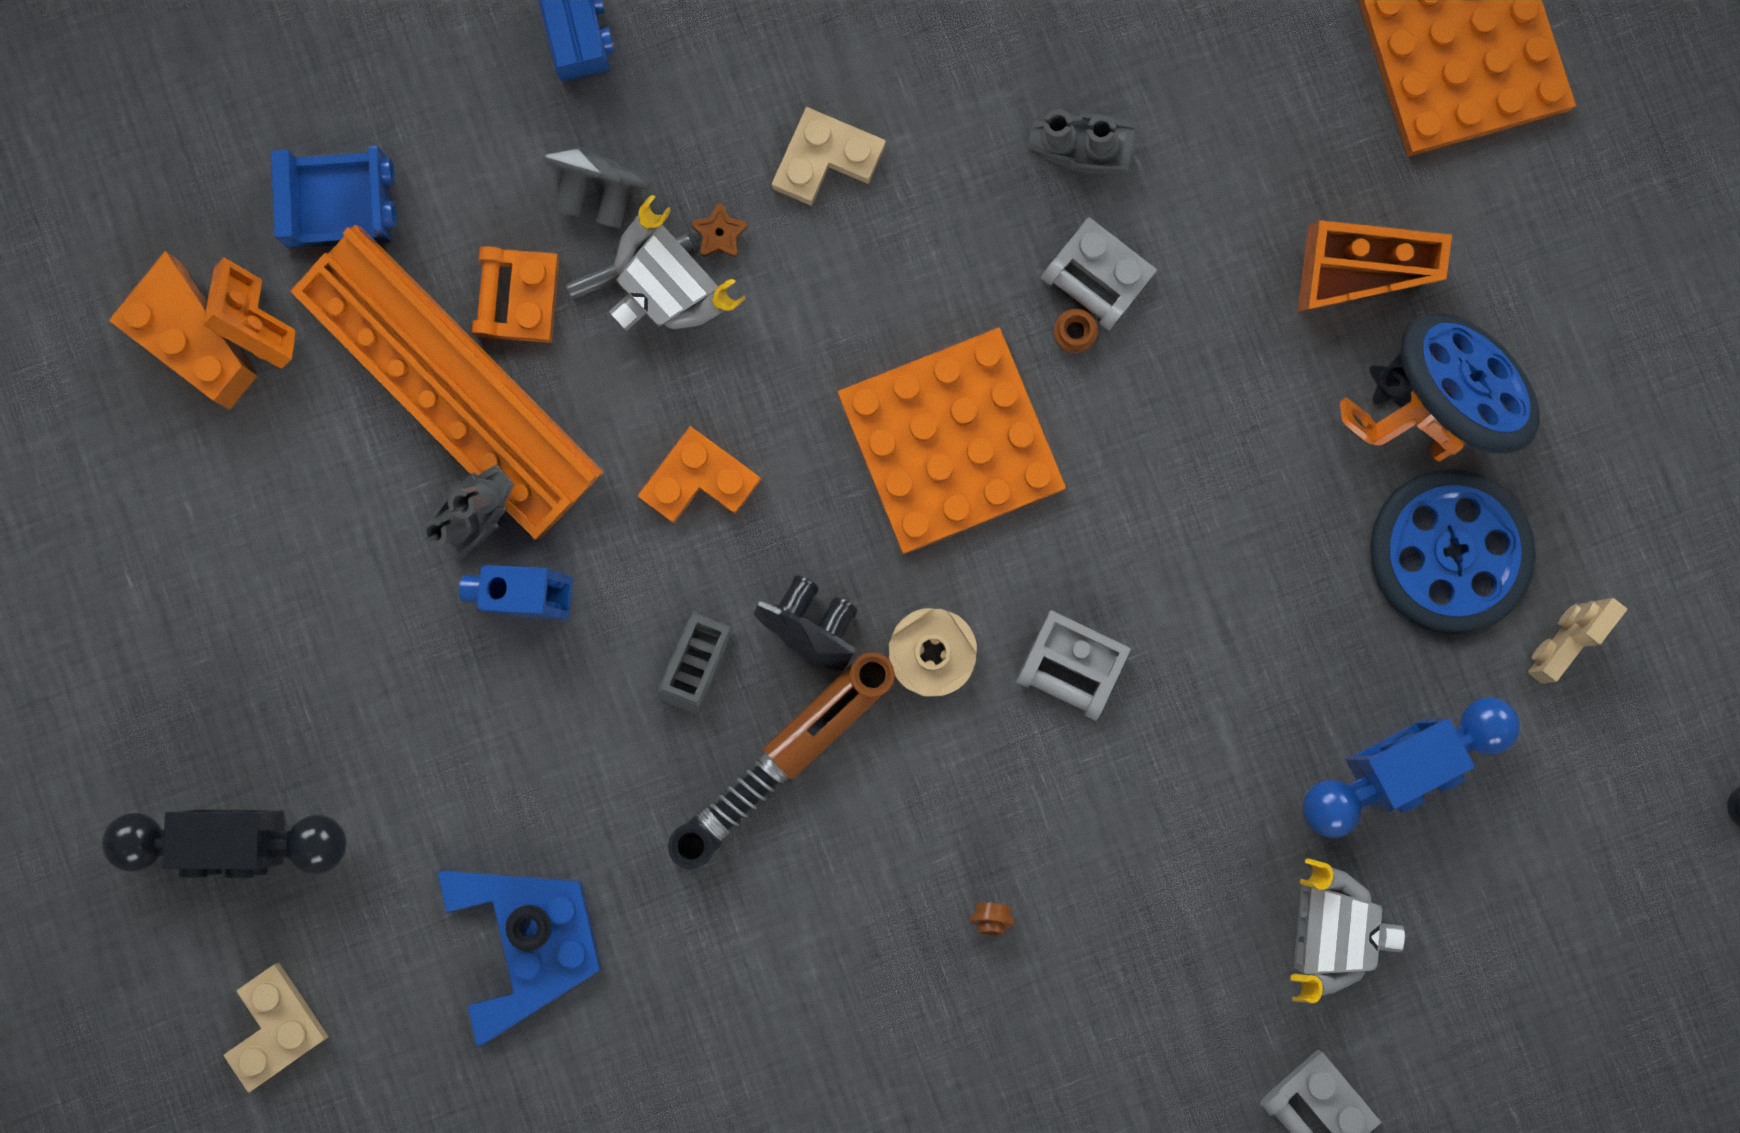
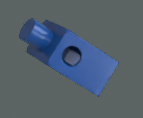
(519, 591)

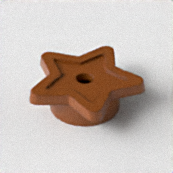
(720, 244)

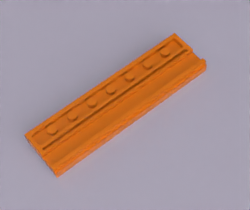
(445, 379)

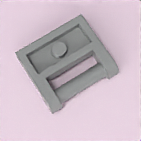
(1108, 264)
(1079, 651)
(1325, 1094)

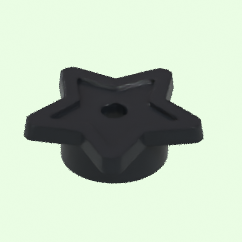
(1385, 390)

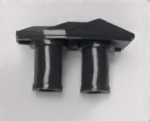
(819, 643)

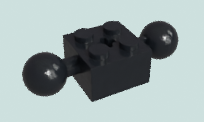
(218, 839)

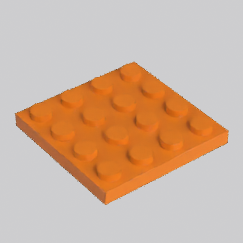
(1465, 67)
(951, 440)

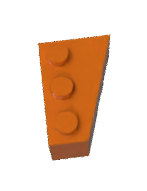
(1365, 261)
(168, 318)

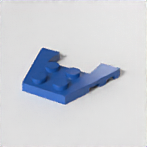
(537, 974)

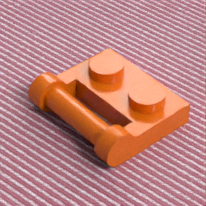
(530, 295)

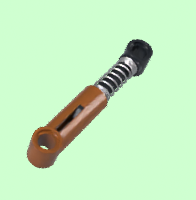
(784, 758)

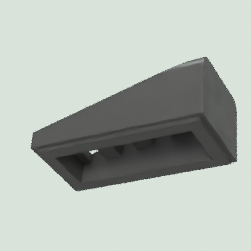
(681, 699)

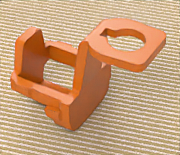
(1399, 422)

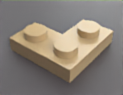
(824, 144)
(1581, 627)
(285, 1032)

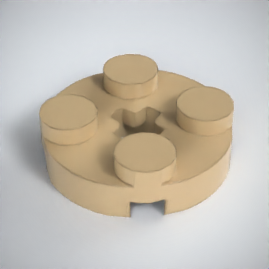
(937, 627)

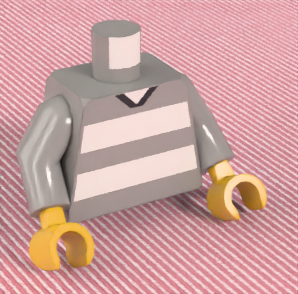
(664, 278)
(1338, 933)

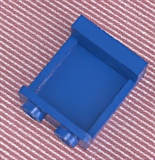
(326, 194)

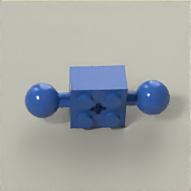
(1411, 764)

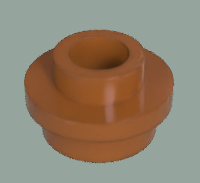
(1084, 321)
(992, 918)

